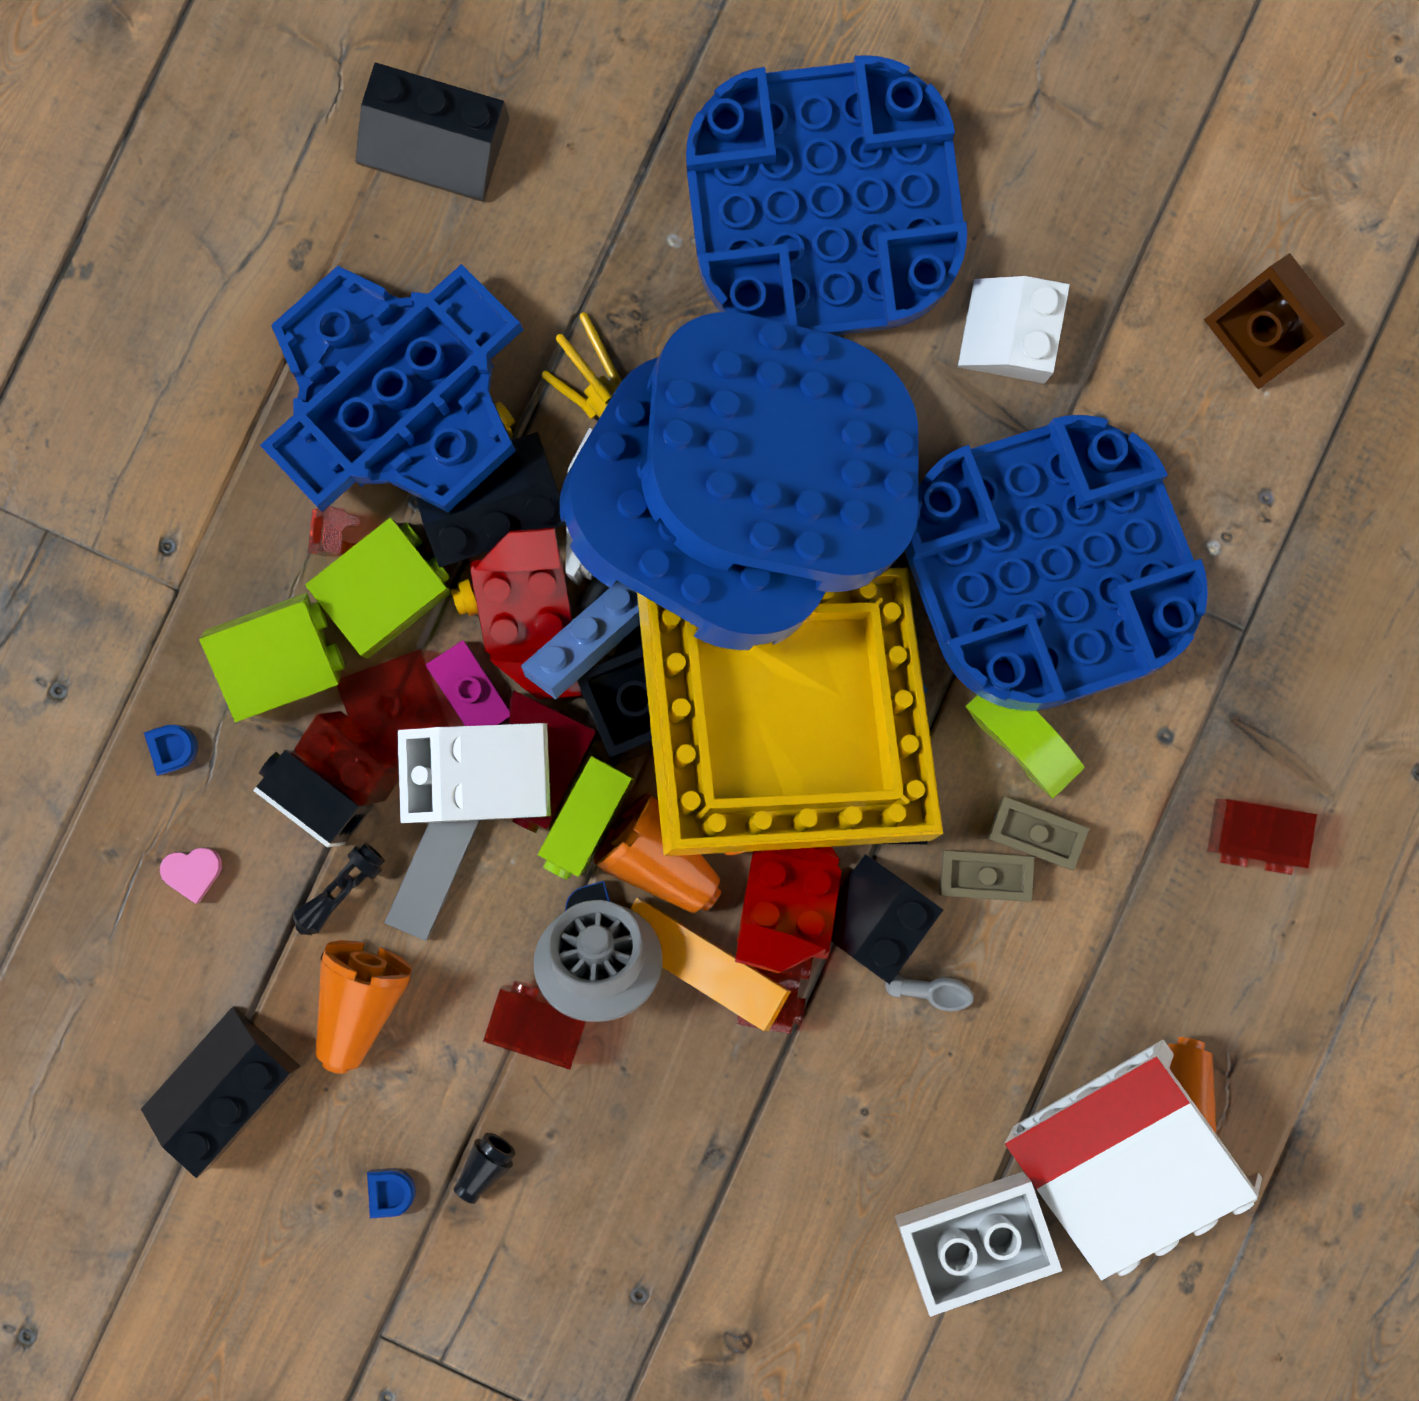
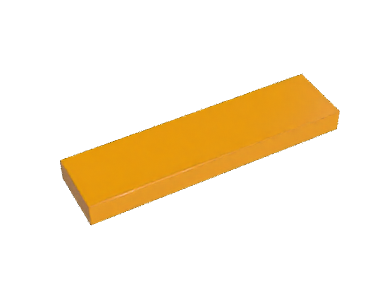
(714, 969)

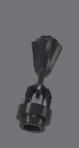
(313, 914)

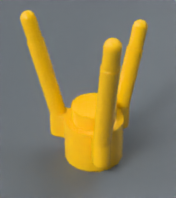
(600, 389)

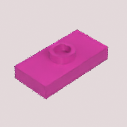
(468, 687)

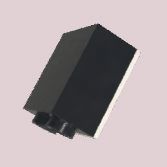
(310, 799)

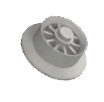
(598, 961)

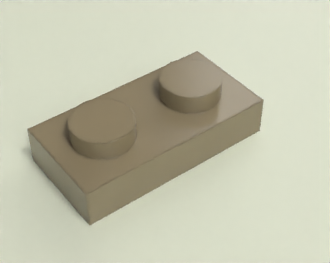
(1037, 833)
(986, 876)

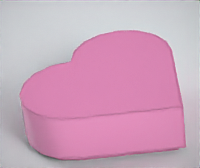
(192, 872)

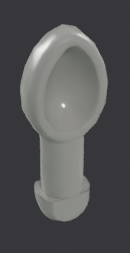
(942, 993)

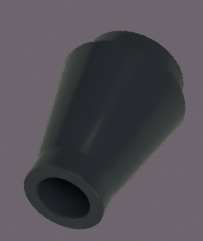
(484, 1166)

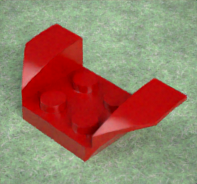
(522, 601)
(788, 907)

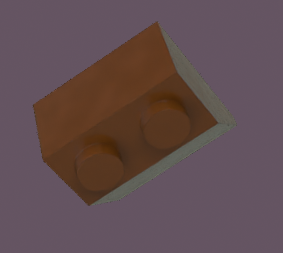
(1274, 321)

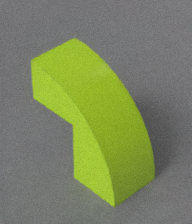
(1031, 742)

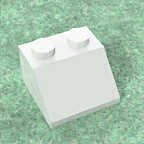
(1014, 327)

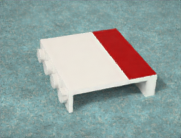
(1130, 1164)

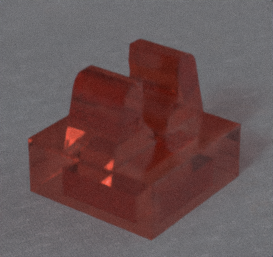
(327, 531)

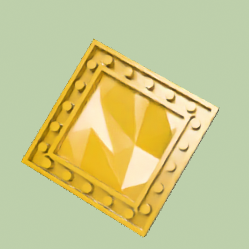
(794, 736)

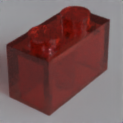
(349, 757)
(1262, 834)
(533, 1026)

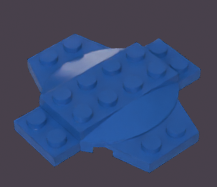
(393, 388)

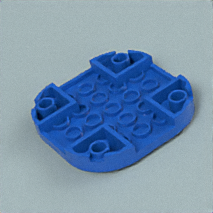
(826, 196)
(781, 451)
(623, 542)
(1054, 564)

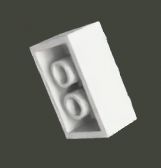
(978, 1243)

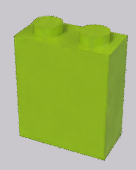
(380, 587)
(272, 656)
(585, 819)

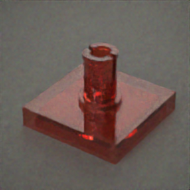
(393, 698)

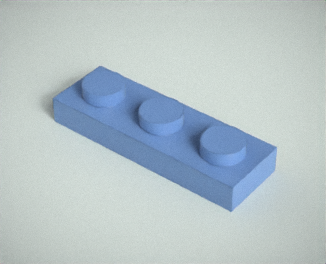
(584, 641)

